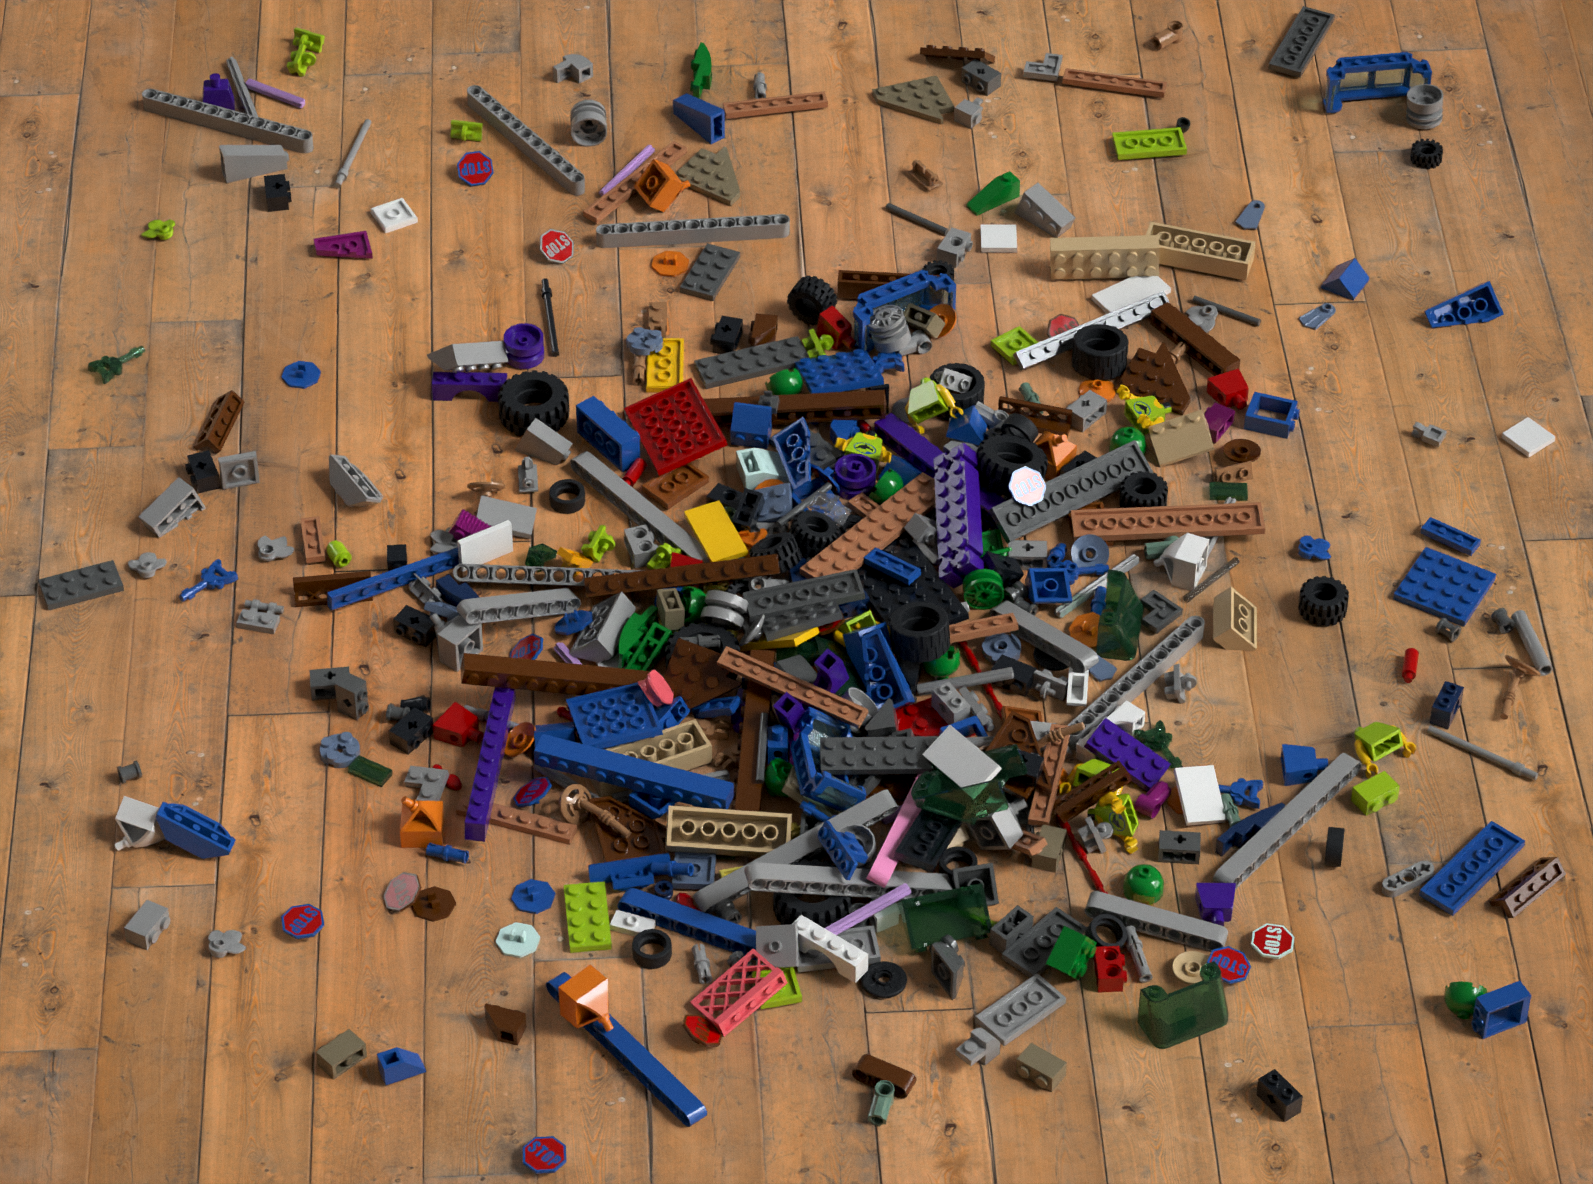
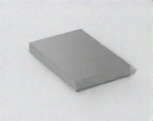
(497, 511)

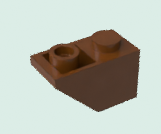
(763, 329)
(505, 1023)

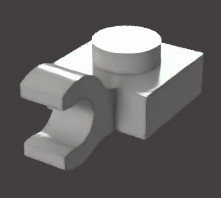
(1430, 434)

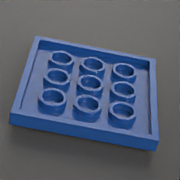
(839, 372)
(1444, 586)
(614, 716)

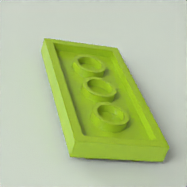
(1149, 143)
(587, 917)

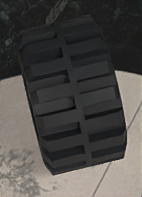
(810, 298)
(1143, 490)
(813, 532)
(781, 544)
(1323, 601)

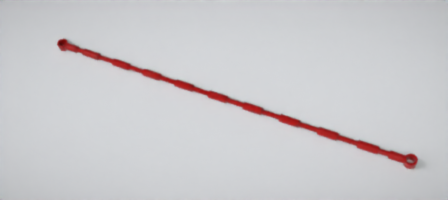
(1075, 844)

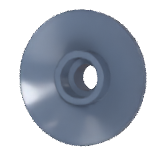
(1093, 544)

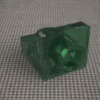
(539, 554)

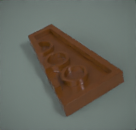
(979, 53)

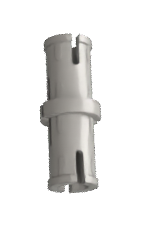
(760, 86)
(701, 963)

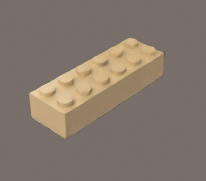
(1203, 251)
(1104, 257)
(679, 747)
(725, 831)

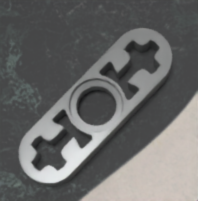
(1404, 886)

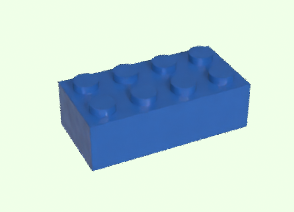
(607, 433)

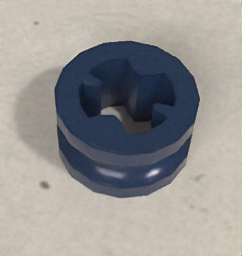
(664, 885)

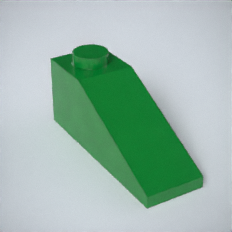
(997, 192)
(650, 649)

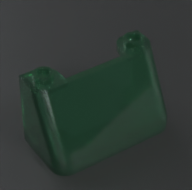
(1121, 628)
(952, 912)
(1185, 1012)

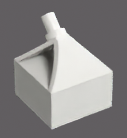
(1185, 560)
(138, 824)

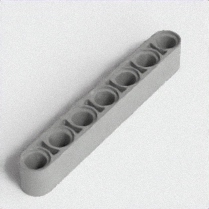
(518, 606)
(1049, 638)
(1158, 921)

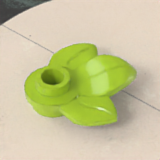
(163, 230)

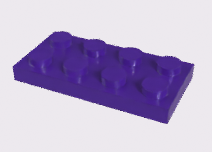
(1115, 744)

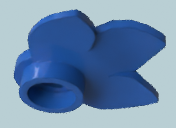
(1309, 547)

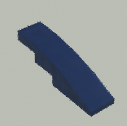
(1246, 829)

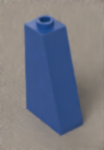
(701, 117)

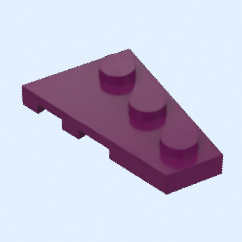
(344, 245)

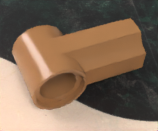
(1172, 34)

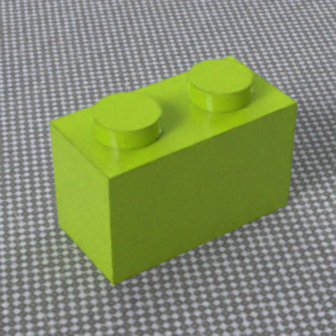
(1375, 793)

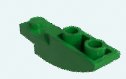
(702, 70)
(633, 634)

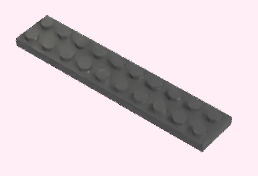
(1070, 492)

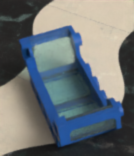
(1373, 77)
(915, 288)
(824, 788)

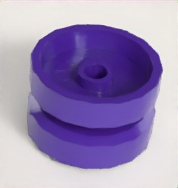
(524, 345)
(855, 475)

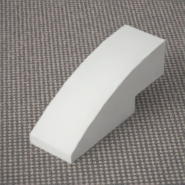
(1077, 688)

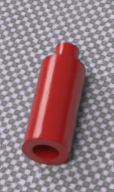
(635, 471)
(1410, 664)

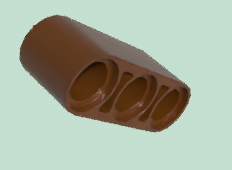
(872, 1070)

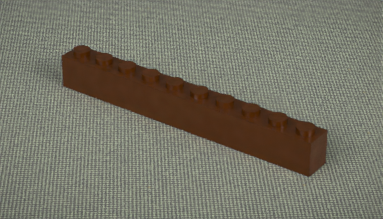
(811, 406)
(682, 575)
(543, 675)
(757, 701)

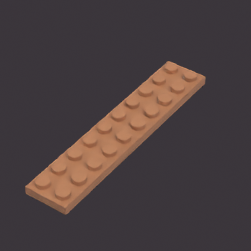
(1169, 521)
(874, 530)

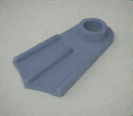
(1251, 216)
(1317, 316)
(1103, 670)

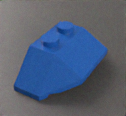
(193, 831)

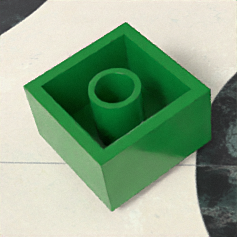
(1072, 953)

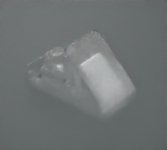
(829, 505)

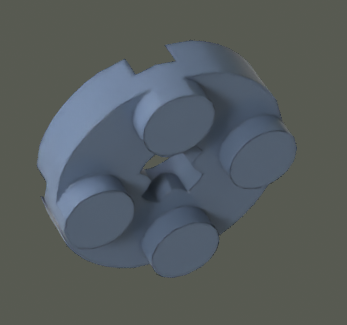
(644, 341)
(1010, 643)
(343, 741)

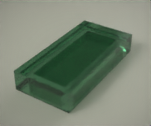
(1222, 490)
(370, 771)

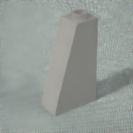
(249, 161)

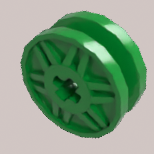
(983, 589)

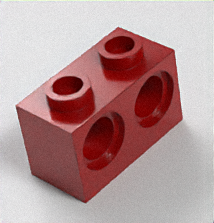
(1109, 969)

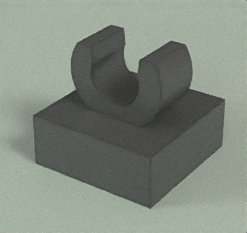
(769, 400)

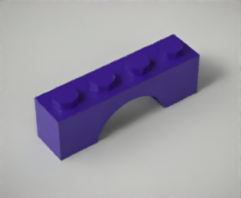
(448, 384)

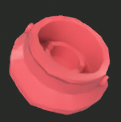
(656, 689)

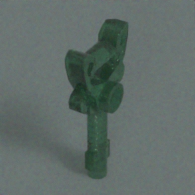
(113, 364)
(1159, 742)

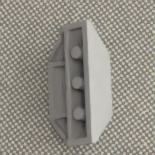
(352, 483)

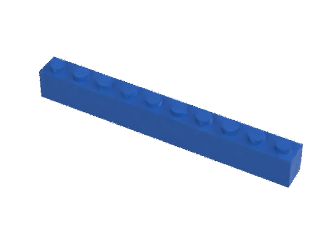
(633, 773)

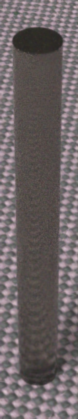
(1211, 579)

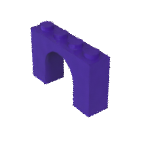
(830, 677)

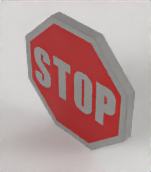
(556, 246)

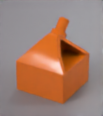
(660, 185)
(1058, 452)
(421, 823)
(585, 999)

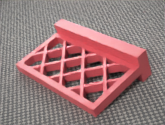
(748, 1000)

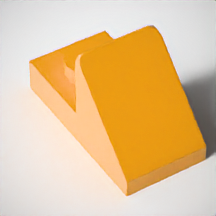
(573, 559)

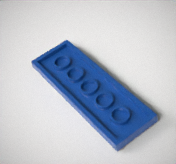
(1472, 868)

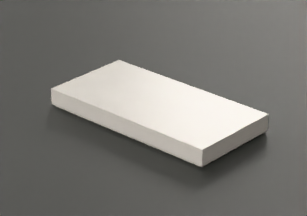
(1129, 292)
(961, 759)

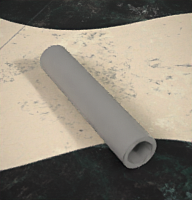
(1531, 643)

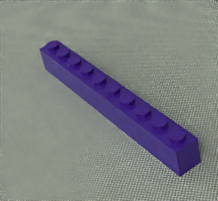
(920, 453)
(489, 764)

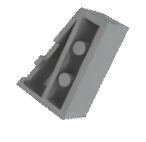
(1044, 211)
(171, 507)

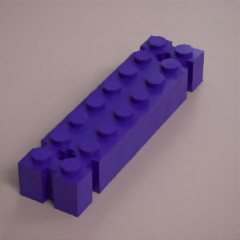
(958, 514)

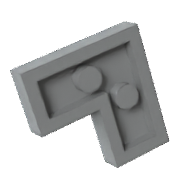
(1047, 70)
(430, 780)

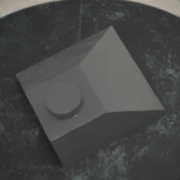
(947, 968)

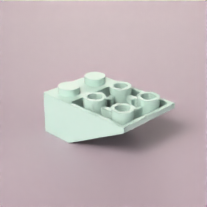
(759, 465)

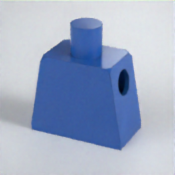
(777, 742)
(1300, 764)

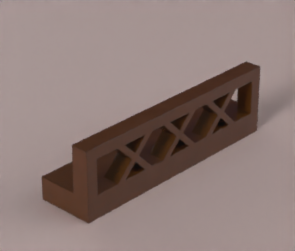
(220, 422)
(1049, 423)
(321, 584)
(1091, 795)
(1529, 886)

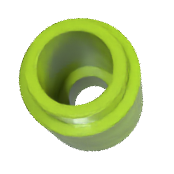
(338, 554)

